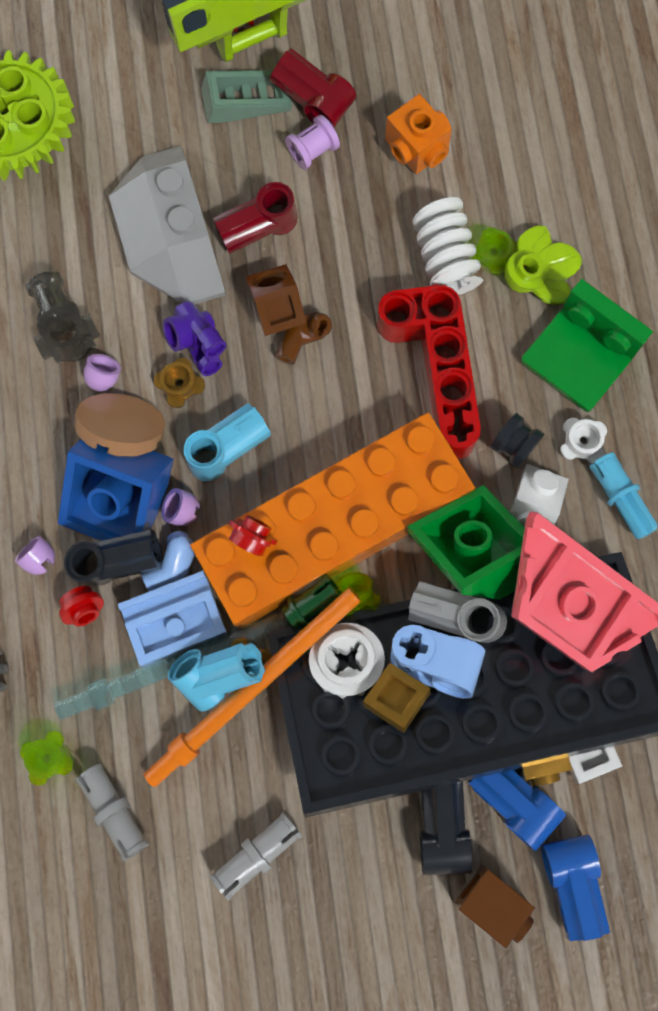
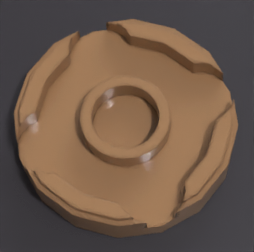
(120, 423)

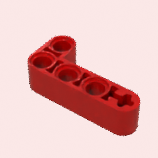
(440, 371)

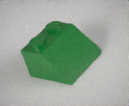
(473, 544)

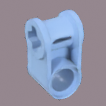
(442, 660)

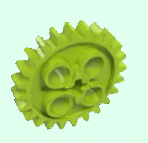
(23, 142)

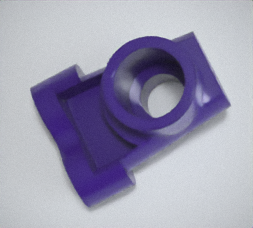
(198, 333)

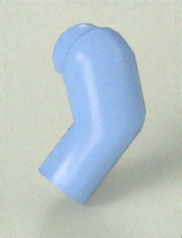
(175, 562)

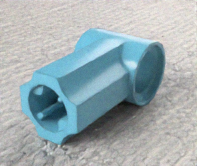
(228, 439)
(209, 677)

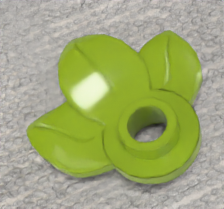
(547, 266)

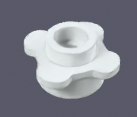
(592, 430)

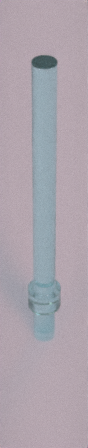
(103, 692)

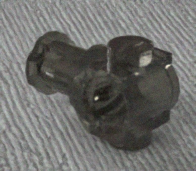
(58, 318)

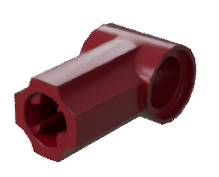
(312, 88)
(253, 221)

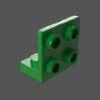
(586, 346)

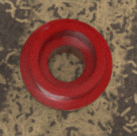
(80, 606)

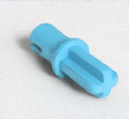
(623, 495)

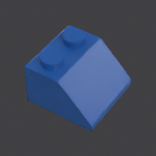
(112, 493)

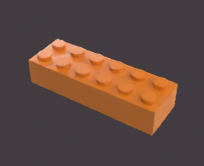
(335, 520)

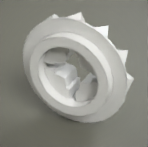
(344, 639)

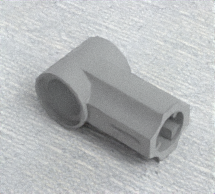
(453, 612)

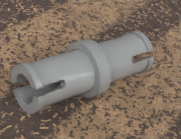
(111, 812)
(255, 856)

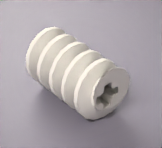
(444, 245)

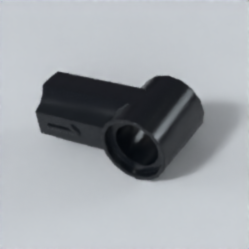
(116, 558)
(445, 840)

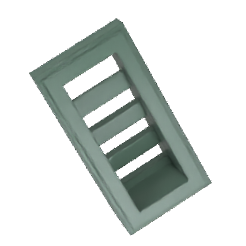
(233, 109)

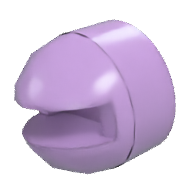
(101, 372)
(180, 507)
(34, 555)

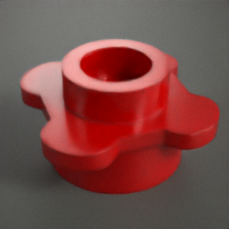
(251, 535)

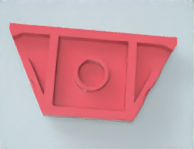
(577, 598)

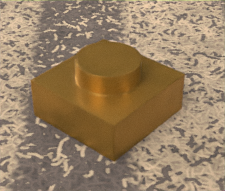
(396, 697)
(545, 772)

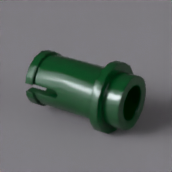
(311, 602)

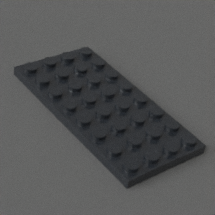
(523, 712)

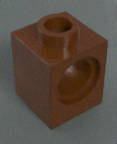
(276, 299)
(495, 907)

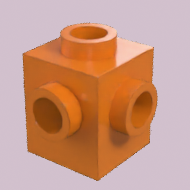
(418, 134)

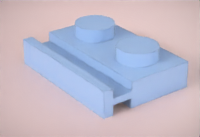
(172, 619)

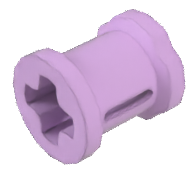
(312, 142)

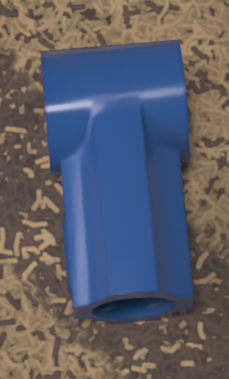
(524, 808)
(573, 872)

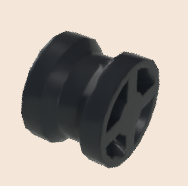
(517, 440)

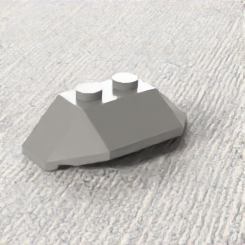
(166, 229)

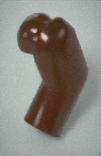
(316, 328)

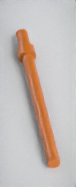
(186, 746)

